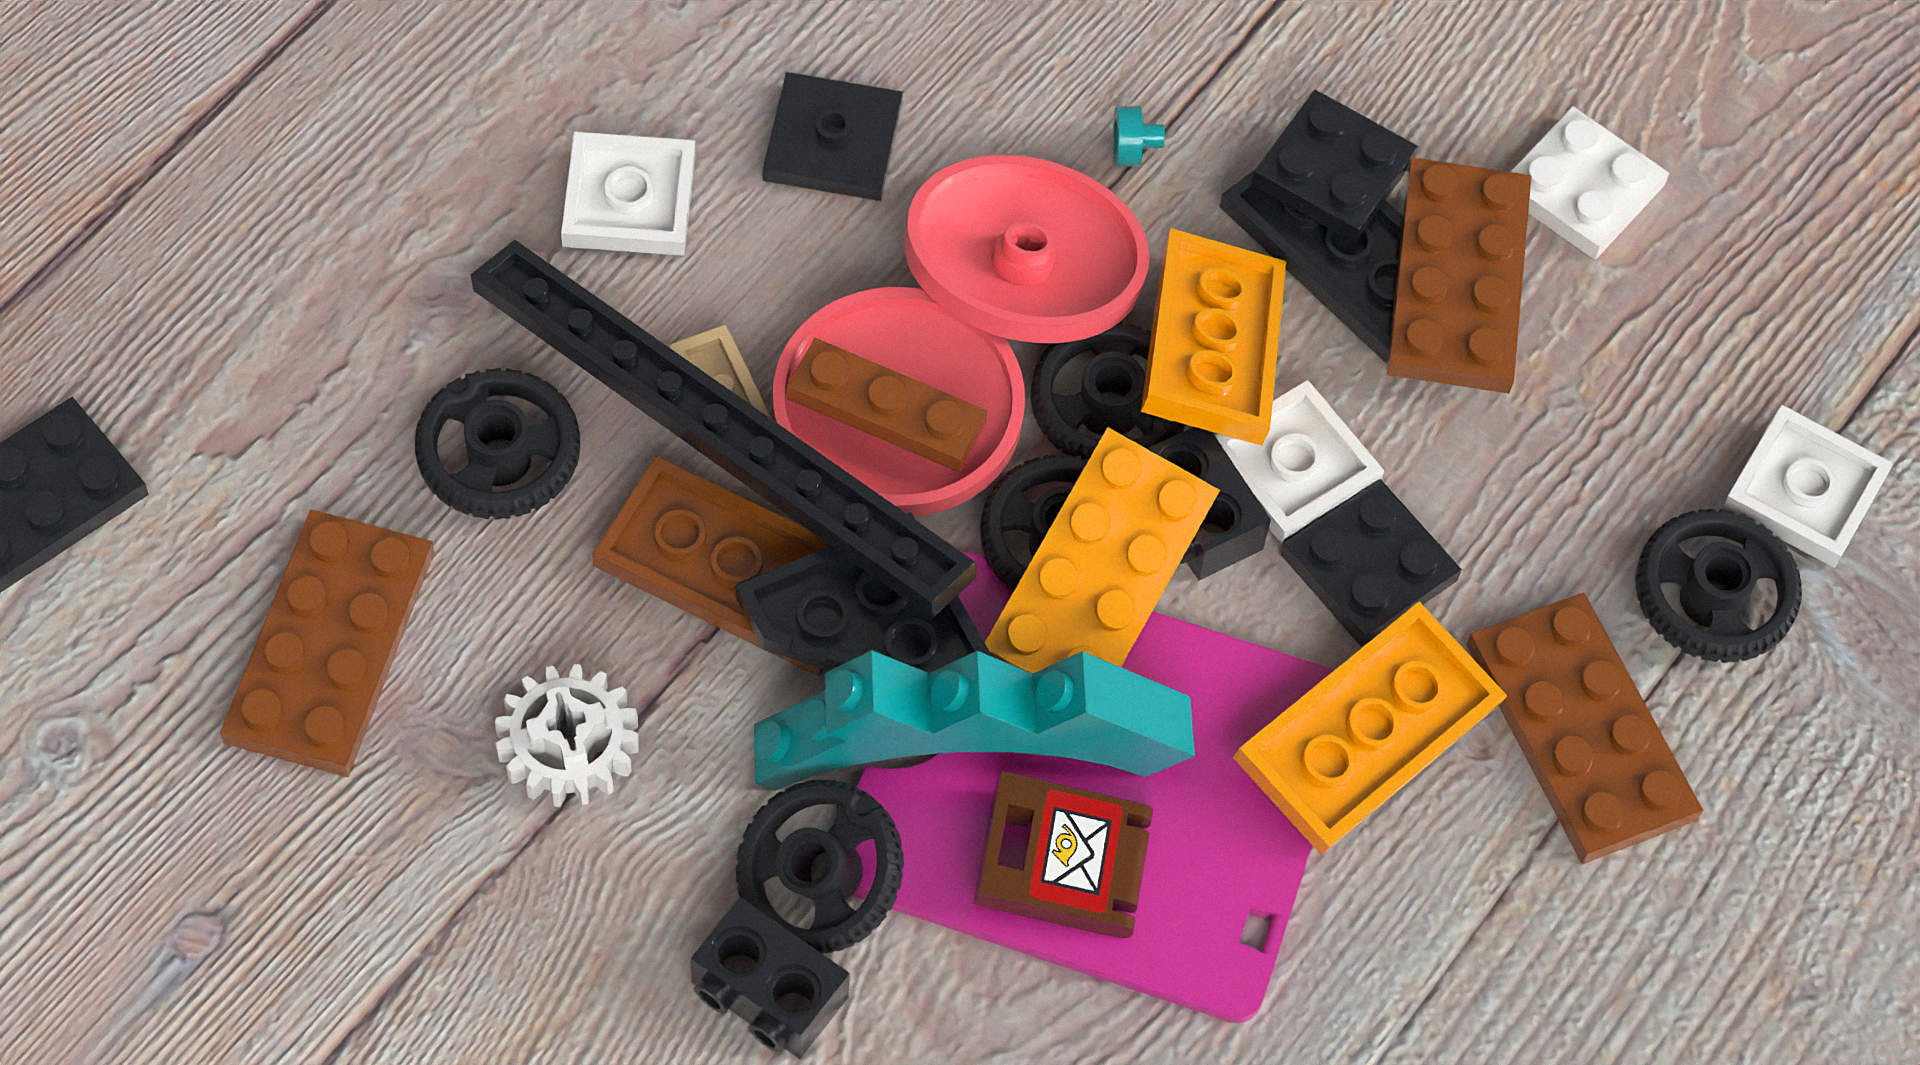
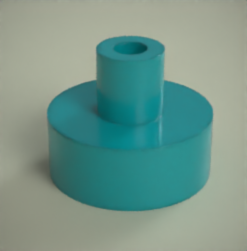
(1132, 136)

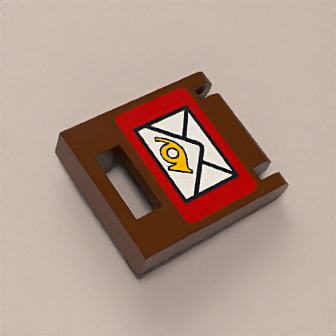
(1078, 858)

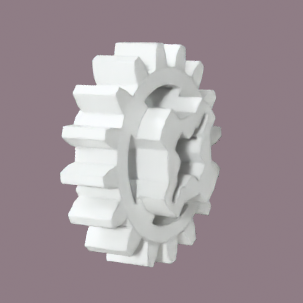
(590, 715)

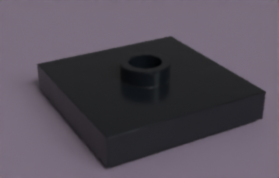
(833, 136)

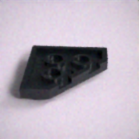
(835, 611)

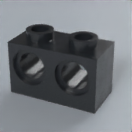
(1233, 509)
(782, 967)

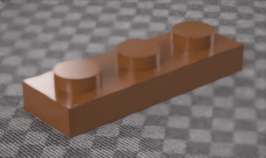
(886, 404)

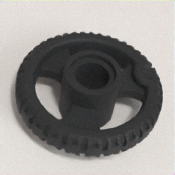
(1108, 371)
(498, 466)
(1011, 510)
(1714, 608)
(857, 820)

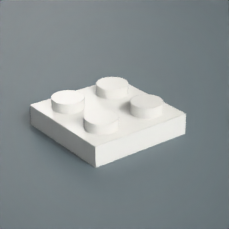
(1588, 182)
(628, 193)
(1305, 462)
(1808, 485)

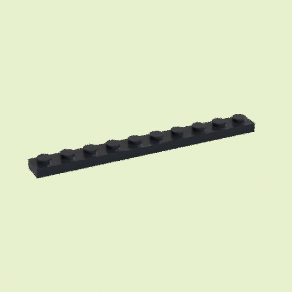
(726, 429)

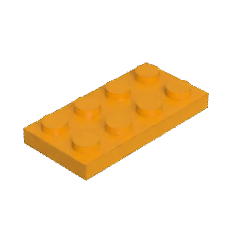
(1215, 337)
(1103, 559)
(1369, 727)

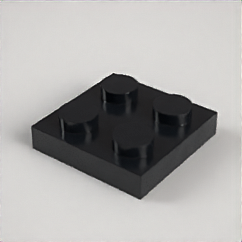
(1334, 165)
(1370, 561)

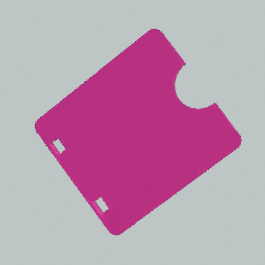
(1213, 833)

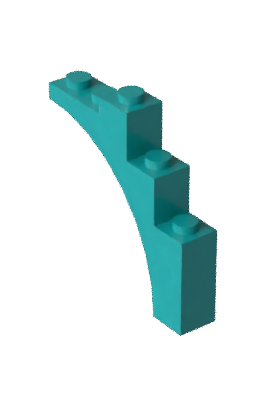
(976, 704)

